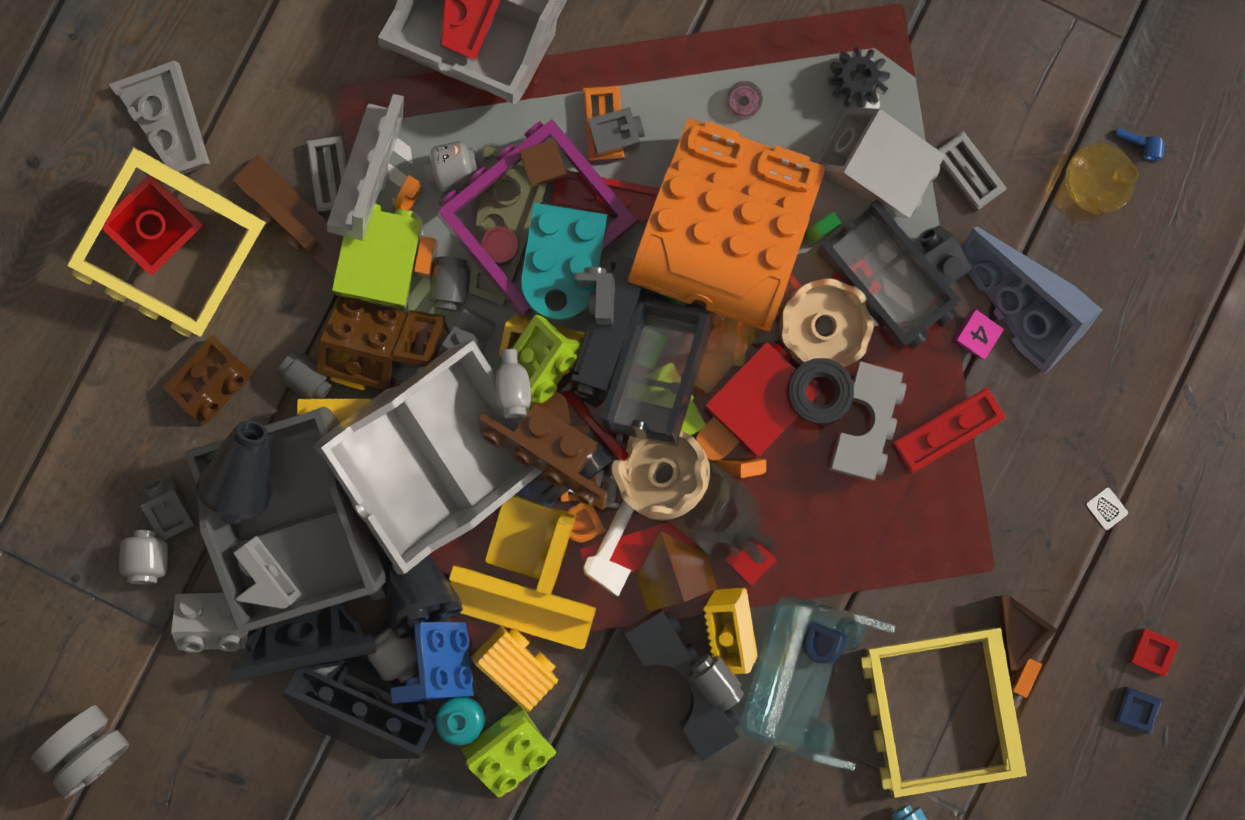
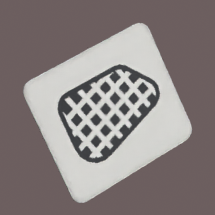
(1107, 508)

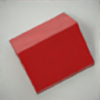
(151, 224)

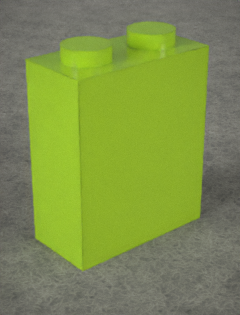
(382, 263)

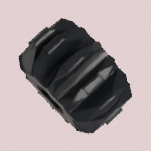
(845, 70)

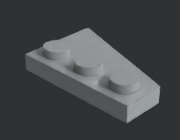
(166, 115)

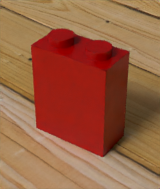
(756, 401)

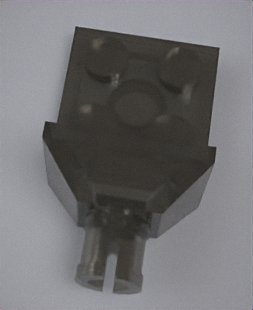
(724, 518)

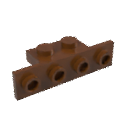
(298, 219)
(551, 448)

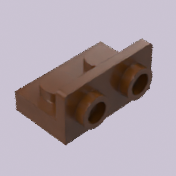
(208, 380)

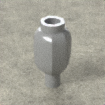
(512, 387)

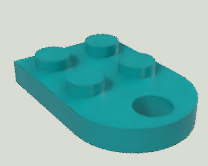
(557, 247)

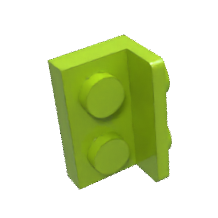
(545, 357)

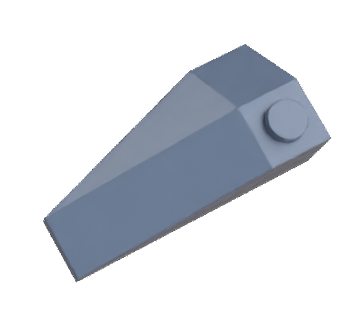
(1036, 304)

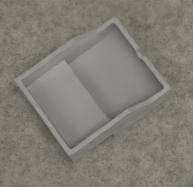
(507, 56)
(420, 460)

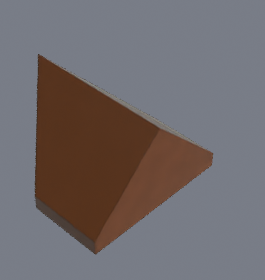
(420, 339)
(674, 573)
(1021, 631)

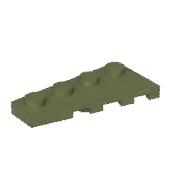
(508, 205)

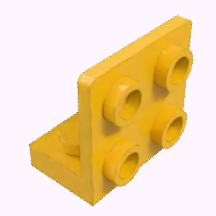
(531, 540)

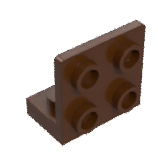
(360, 343)

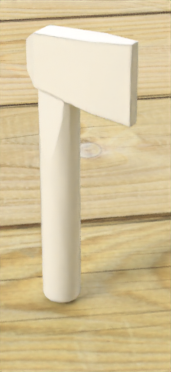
(598, 567)

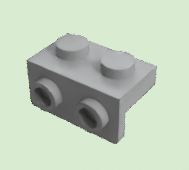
(205, 623)

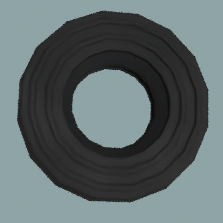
(820, 368)

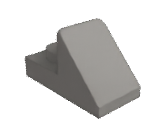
(272, 583)

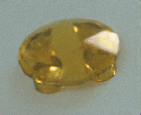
(1101, 178)

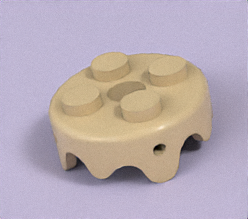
(844, 307)
(662, 500)

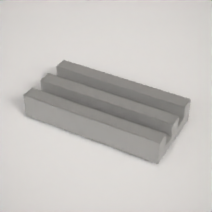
(325, 143)
(982, 164)

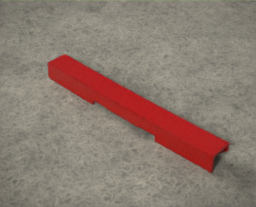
(609, 440)

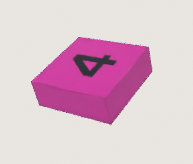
(978, 334)

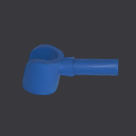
(1152, 145)

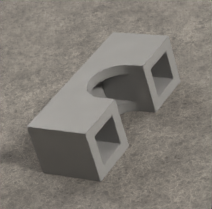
(879, 392)

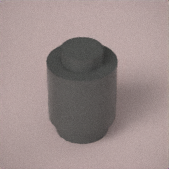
(449, 283)
(300, 376)
(716, 682)

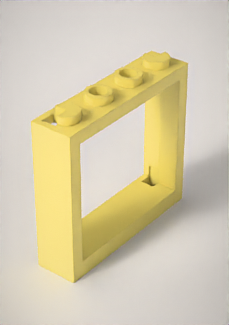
(149, 305)
(1002, 701)

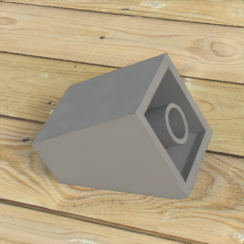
(880, 160)

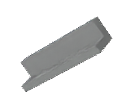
(366, 169)

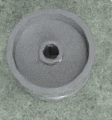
(84, 756)

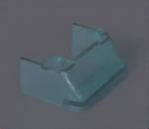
(792, 687)

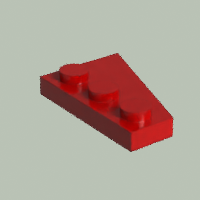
(466, 25)

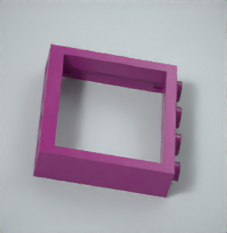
(507, 160)

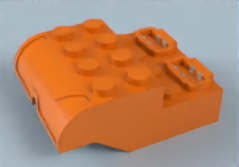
(727, 223)

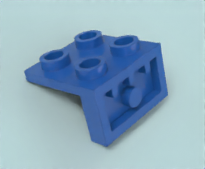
(441, 664)

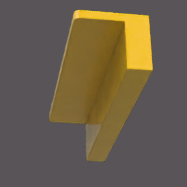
(522, 607)

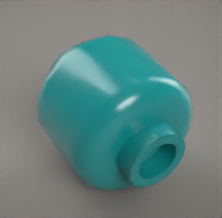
(460, 721)

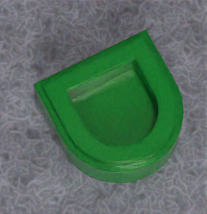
(822, 228)

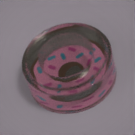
(744, 99)

